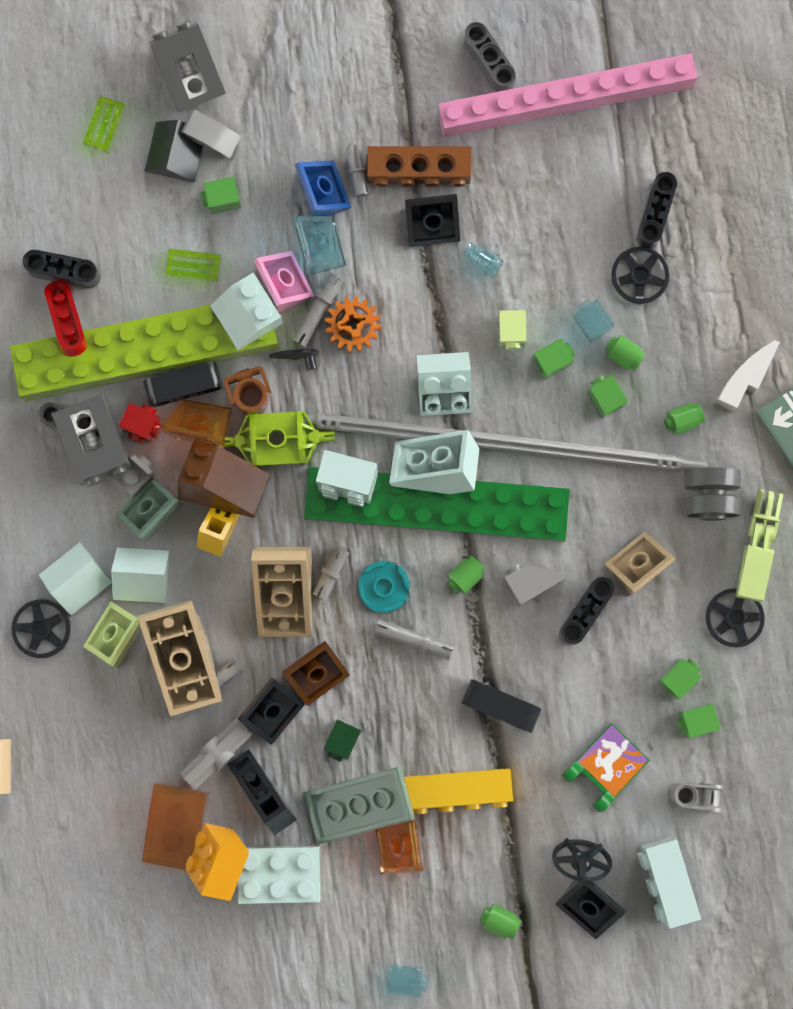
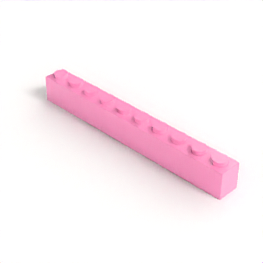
(567, 95)

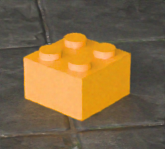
(217, 861)

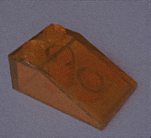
(173, 824)

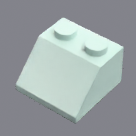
(246, 311)

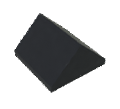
(173, 152)
(432, 220)
(271, 711)
(590, 907)

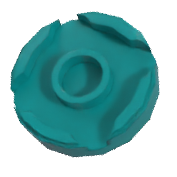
(383, 587)

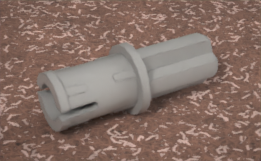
(357, 171)

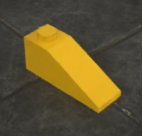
(216, 531)

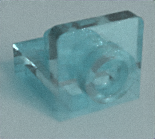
(407, 980)

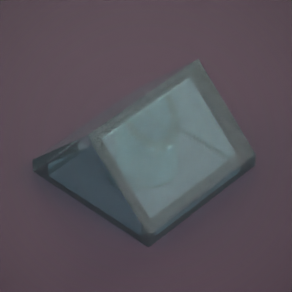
(319, 243)

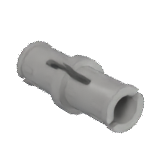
(331, 573)

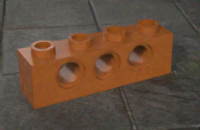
(431, 156)

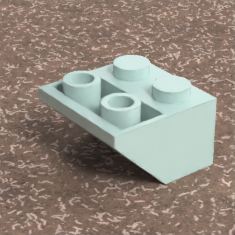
(444, 383)

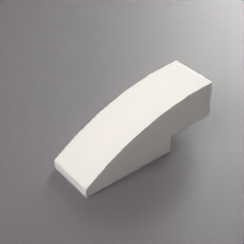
(747, 377)

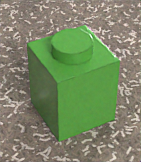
(220, 195)
(554, 358)
(607, 395)
(680, 678)
(698, 721)

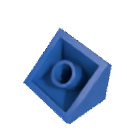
(322, 187)

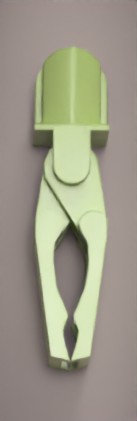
(758, 560)

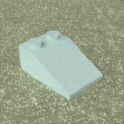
(436, 463)

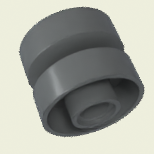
(712, 501)

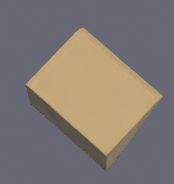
(639, 562)

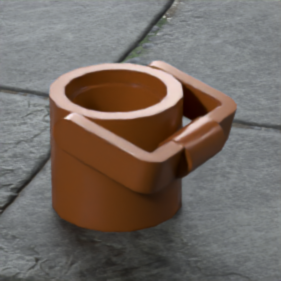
(249, 393)

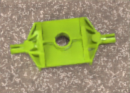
(298, 441)

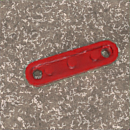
(65, 318)

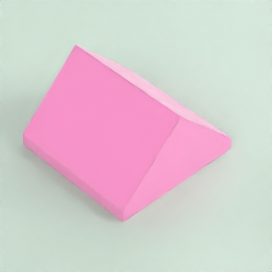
(283, 280)

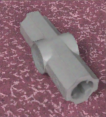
(216, 753)

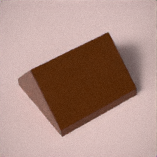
(315, 673)

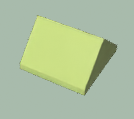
(113, 635)

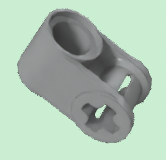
(702, 796)

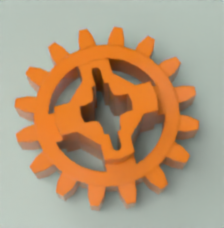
(343, 327)

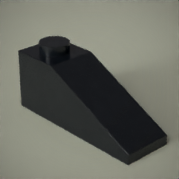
(262, 792)

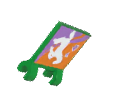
(608, 764)

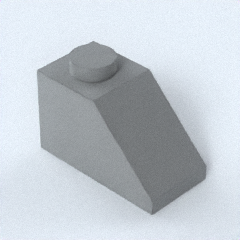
(530, 581)

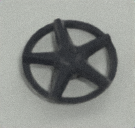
(640, 275)
(733, 619)
(41, 628)
(582, 860)

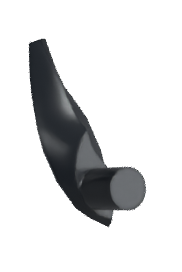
(297, 354)

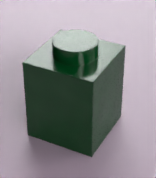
(341, 740)

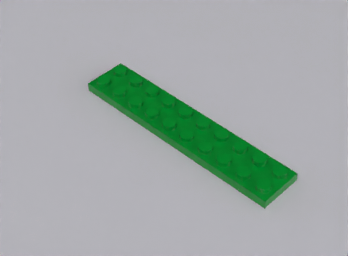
(487, 510)

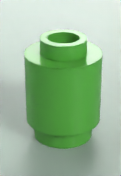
(624, 352)
(684, 418)
(465, 575)
(500, 921)

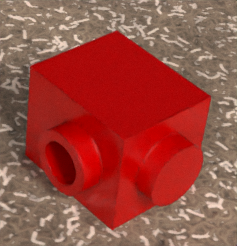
(140, 423)

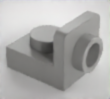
(136, 475)

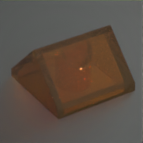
(199, 422)
(399, 848)

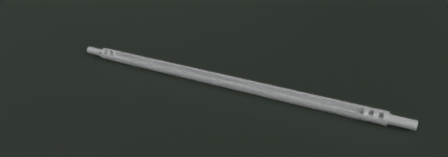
(508, 443)

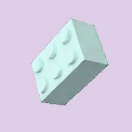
(346, 478)
(280, 875)
(668, 882)

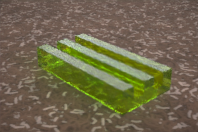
(113, 127)
(190, 274)

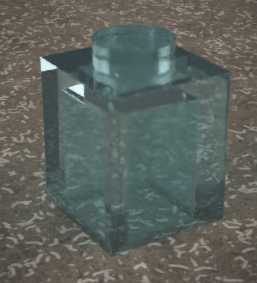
(593, 320)

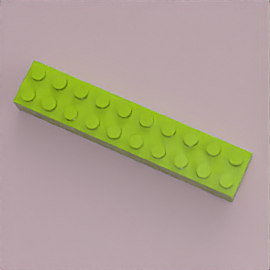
(129, 352)

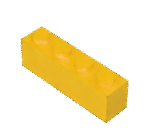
(458, 789)

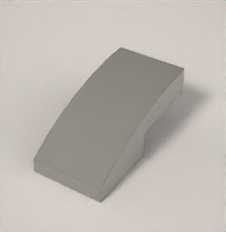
(210, 133)

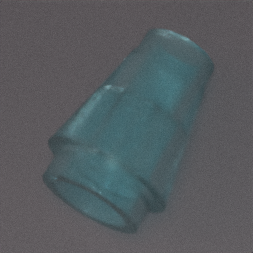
(483, 259)

